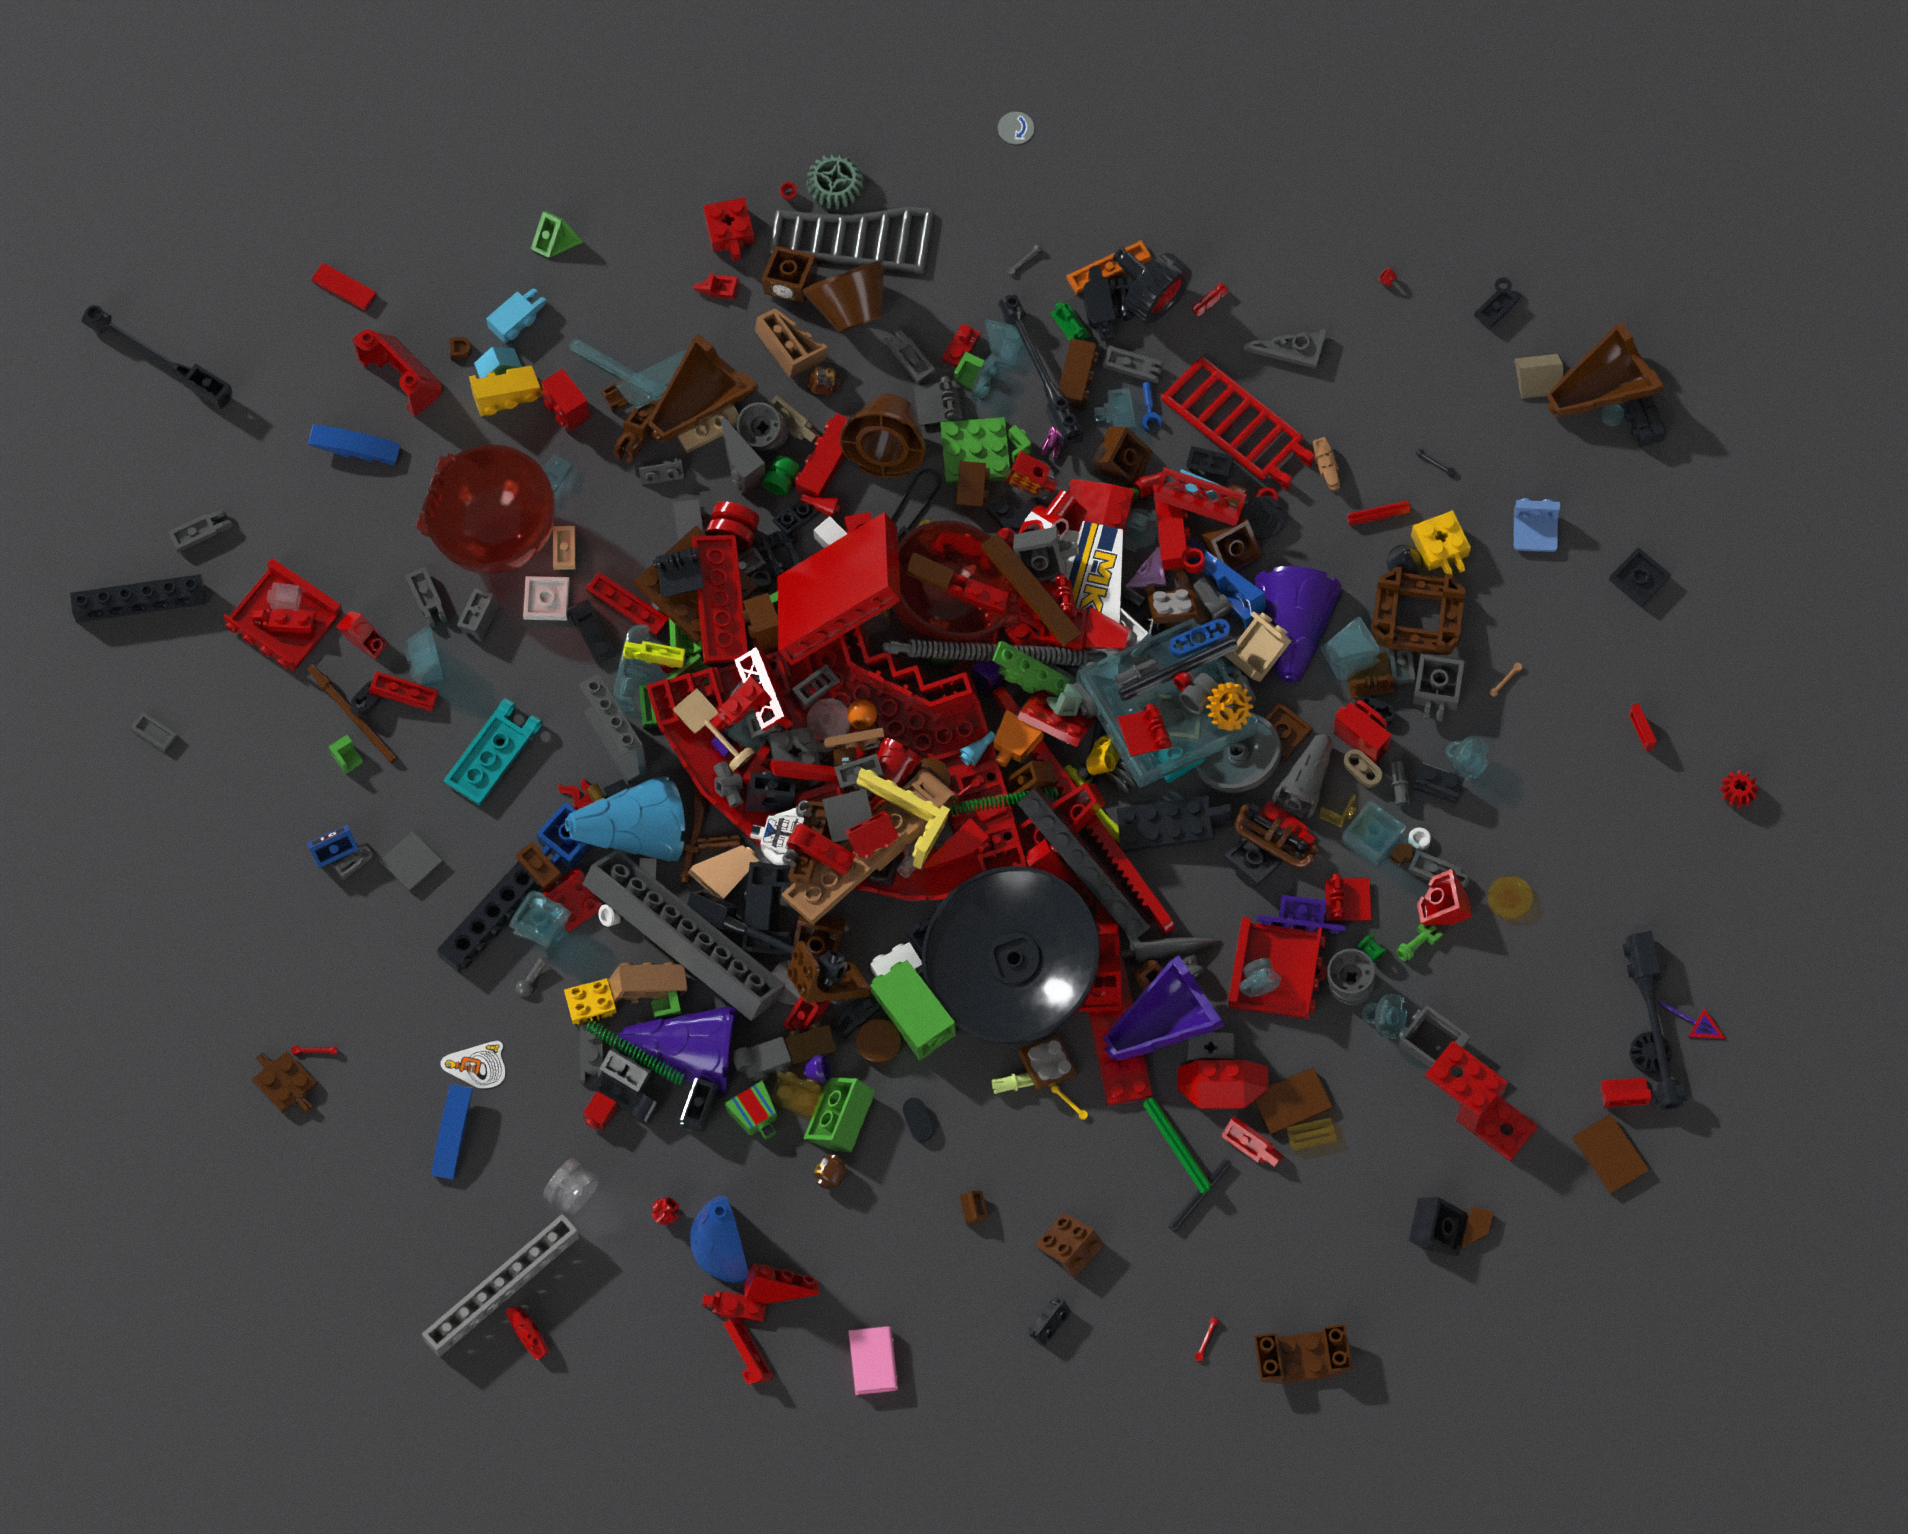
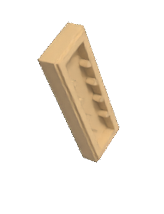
(708, 430)

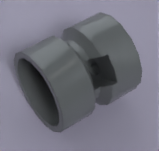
(1195, 696)

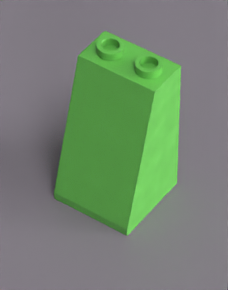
(913, 1009)

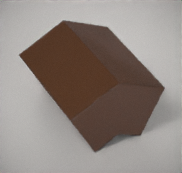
(613, 397)
(973, 1207)

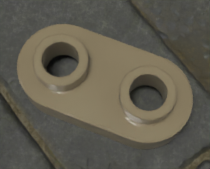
(1363, 768)

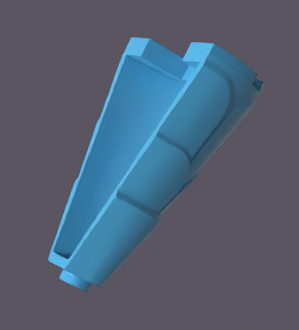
(635, 820)

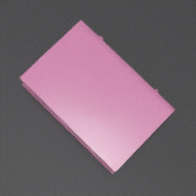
(873, 1360)

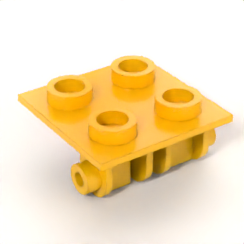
(590, 1001)

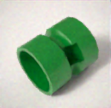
(779, 478)

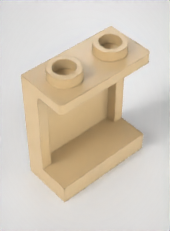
(1259, 647)

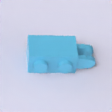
(515, 315)

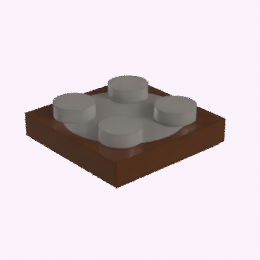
(1172, 606)
(1047, 1063)

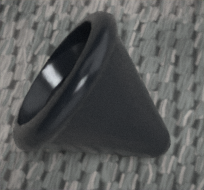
(1405, 557)

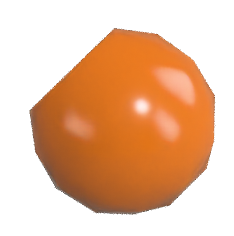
(861, 714)

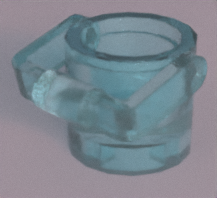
(1260, 978)

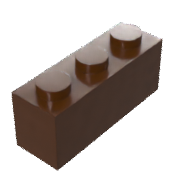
(1078, 372)

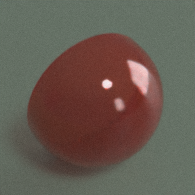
(488, 509)
(935, 613)

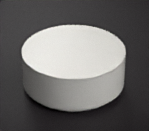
(1419, 838)

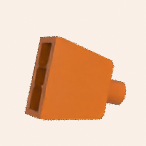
(1015, 739)

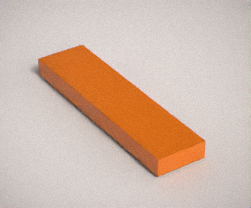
(1108, 267)

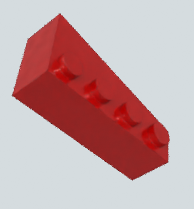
(1076, 808)

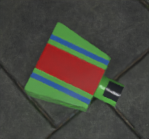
(753, 1111)

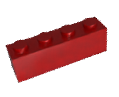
(824, 461)

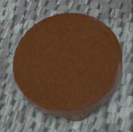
(878, 1041)

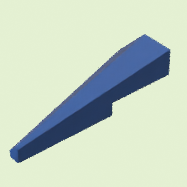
(1240, 592)

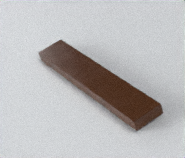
(1030, 590)

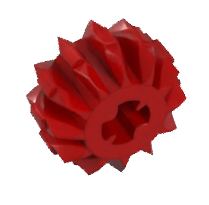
(1741, 782)

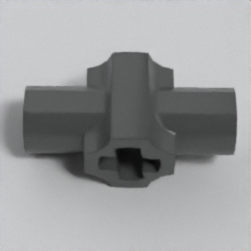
(728, 784)

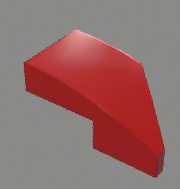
(719, 286)

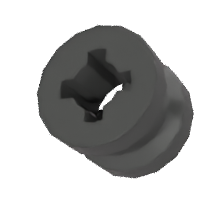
(1193, 967)

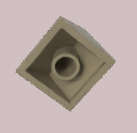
(1538, 374)

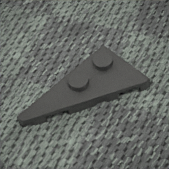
(1297, 349)

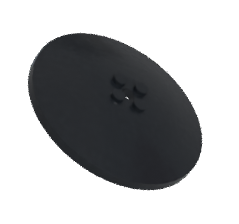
(1002, 916)

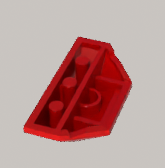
(1222, 1083)

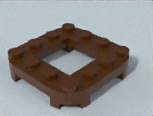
(1419, 586)

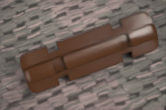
(718, 842)

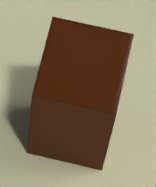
(1401, 854)

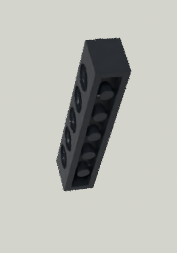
(138, 598)
(479, 917)

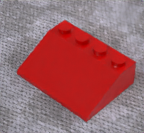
(1099, 504)

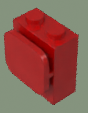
(1363, 730)

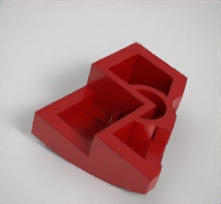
(1105, 633)

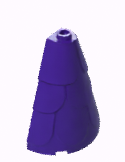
(1301, 604)
(1163, 1015)
(690, 1043)

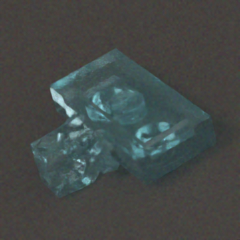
(1118, 410)

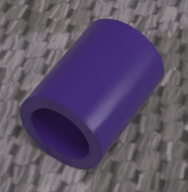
(719, 746)

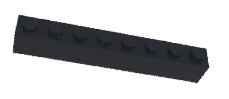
(1085, 863)

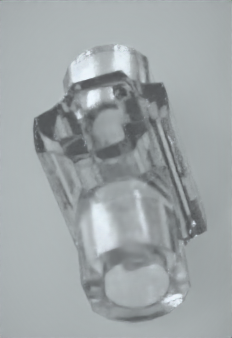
(906, 866)

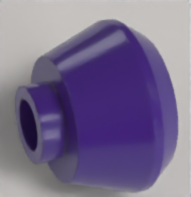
(817, 1069)

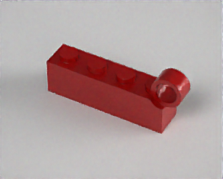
(1174, 537)

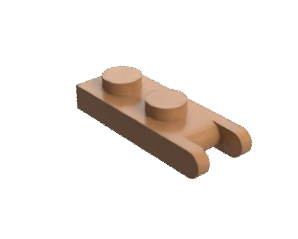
(851, 740)

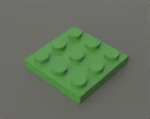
(975, 442)

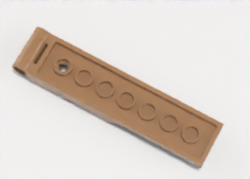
(831, 887)

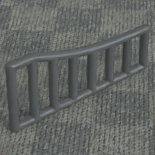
(863, 219)

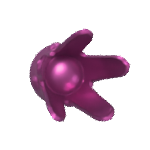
(1051, 439)

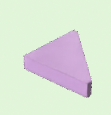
(1149, 573)

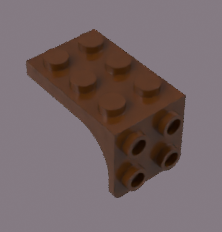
(806, 979)

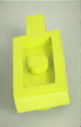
(654, 653)

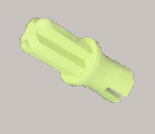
(1011, 1083)

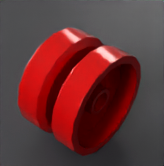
(736, 520)

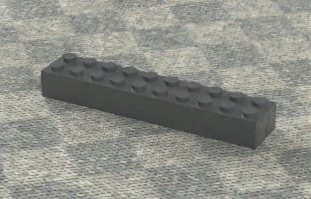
(684, 934)

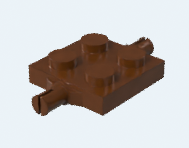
(284, 1082)

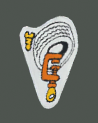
(477, 1065)

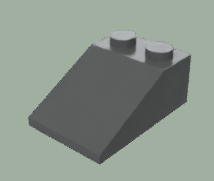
(745, 465)

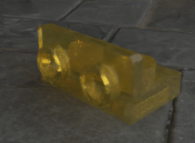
(796, 1094)

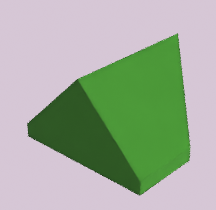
(553, 236)

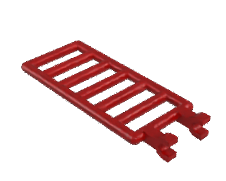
(1271, 469)

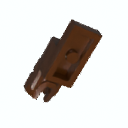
(635, 432)

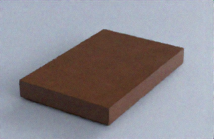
(1292, 1101)
(1610, 1154)

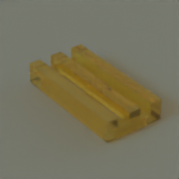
(1306, 1126)

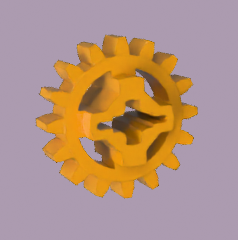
(1231, 695)

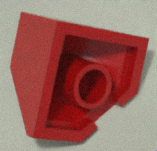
(1444, 901)

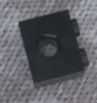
(769, 793)

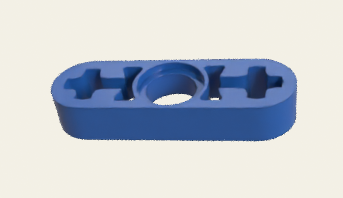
(1216, 638)

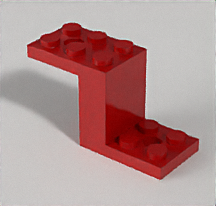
(1481, 1101)

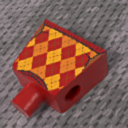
(1030, 475)

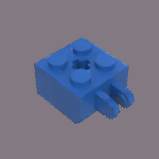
(553, 839)

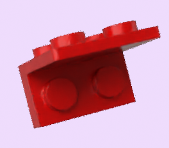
(574, 897)

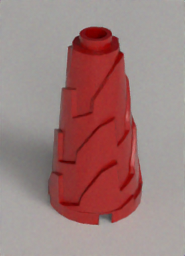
(896, 762)

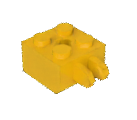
(1441, 542)

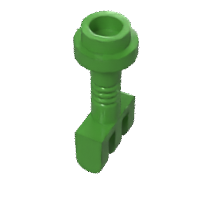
(1405, 952)

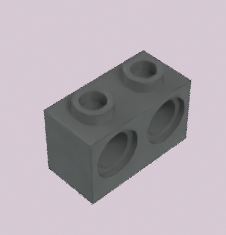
(626, 1069)

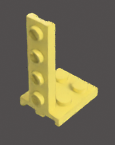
(910, 802)

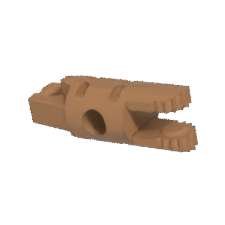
(1327, 464)

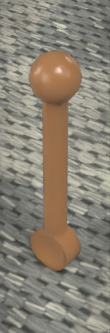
(1516, 668)

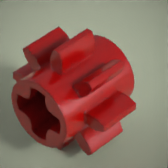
(665, 1210)

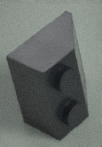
(1438, 1226)

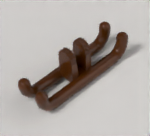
(1272, 842)

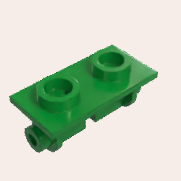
(1069, 322)

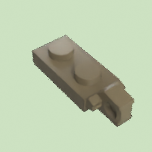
(798, 424)

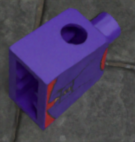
(986, 676)

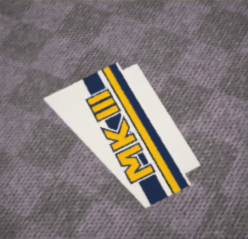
(1096, 572)

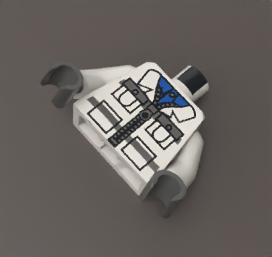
(777, 832)

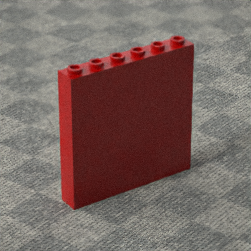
(838, 588)

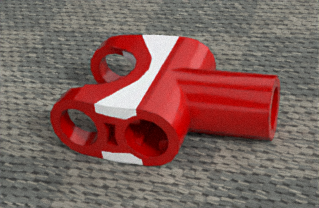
(1052, 516)

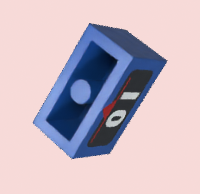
(332, 846)

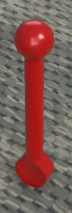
(975, 783)
(296, 1050)
(1199, 1355)

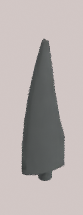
(1165, 948)

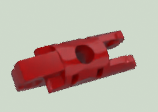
(527, 1332)

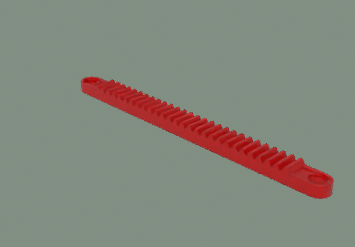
(1097, 831)

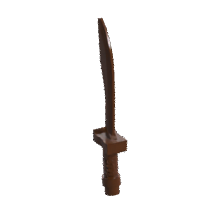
(690, 850)

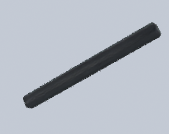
(1183, 666)

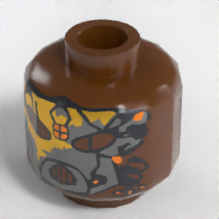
(823, 381)
(830, 1171)

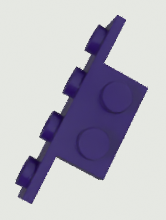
(1303, 912)

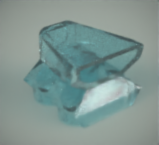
(1351, 650)
(540, 920)

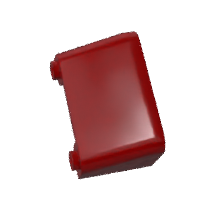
(416, 380)

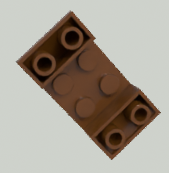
(1303, 1355)

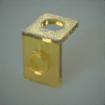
(1339, 820)

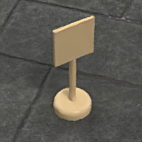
(698, 712)

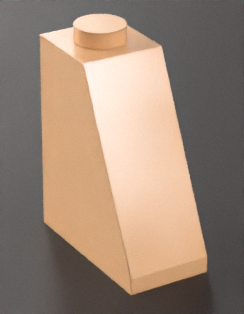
(723, 871)

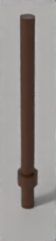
(325, 683)

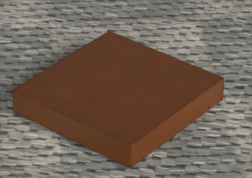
(1290, 729)

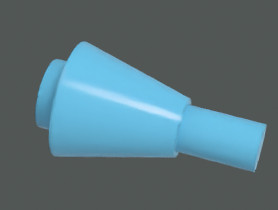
(974, 751)

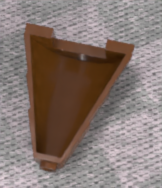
(1605, 377)
(698, 391)

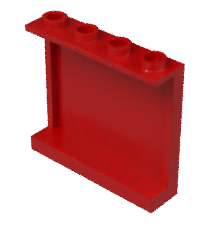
(286, 647)
(1291, 956)

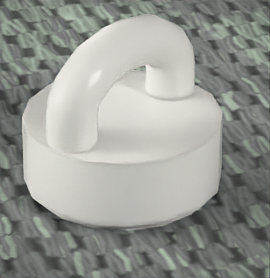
(609, 916)

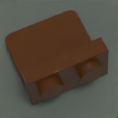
(1070, 1244)

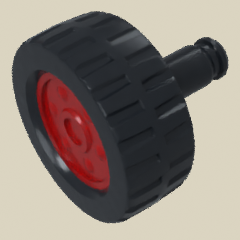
(1155, 286)

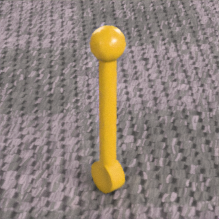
(1082, 1113)

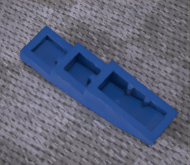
(353, 443)
(452, 1131)

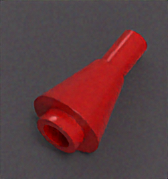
(827, 506)

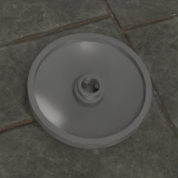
(1243, 763)

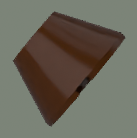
(850, 297)
(884, 437)

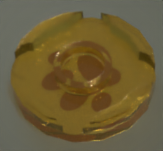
(1510, 897)

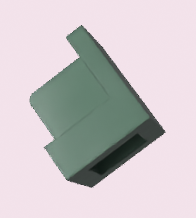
(1067, 703)

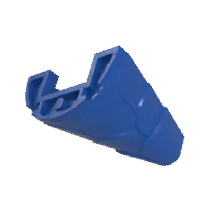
(717, 1242)

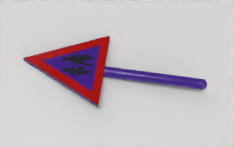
(1703, 1027)

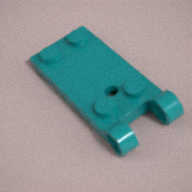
(487, 762)

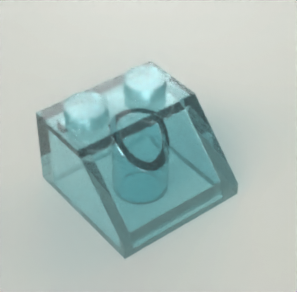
(424, 658)

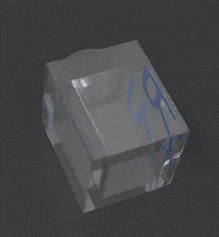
(284, 596)

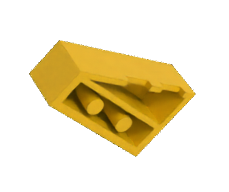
(505, 390)

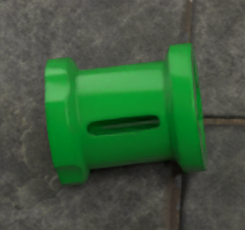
(1370, 941)

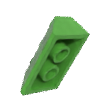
(839, 1114)

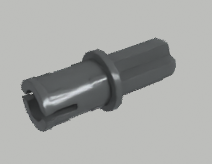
(1136, 673)
(1400, 784)

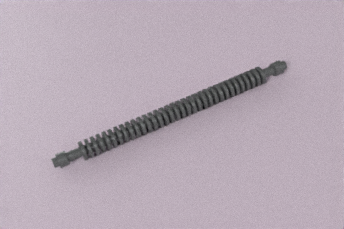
(986, 652)

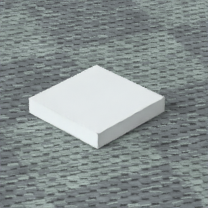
(546, 598)

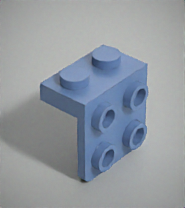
(1536, 525)

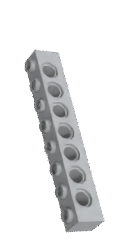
(500, 1285)

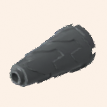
(1302, 785)

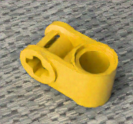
(1102, 757)

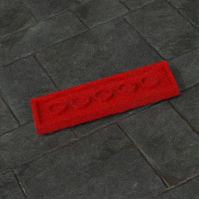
(720, 600)

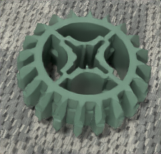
(844, 188)

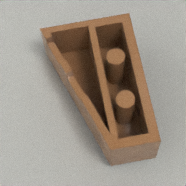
(789, 344)
(647, 981)

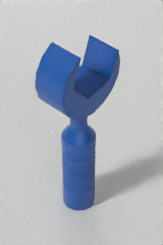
(1150, 416)

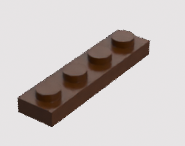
(806, 865)

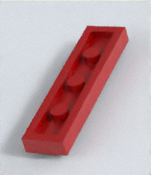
(627, 604)

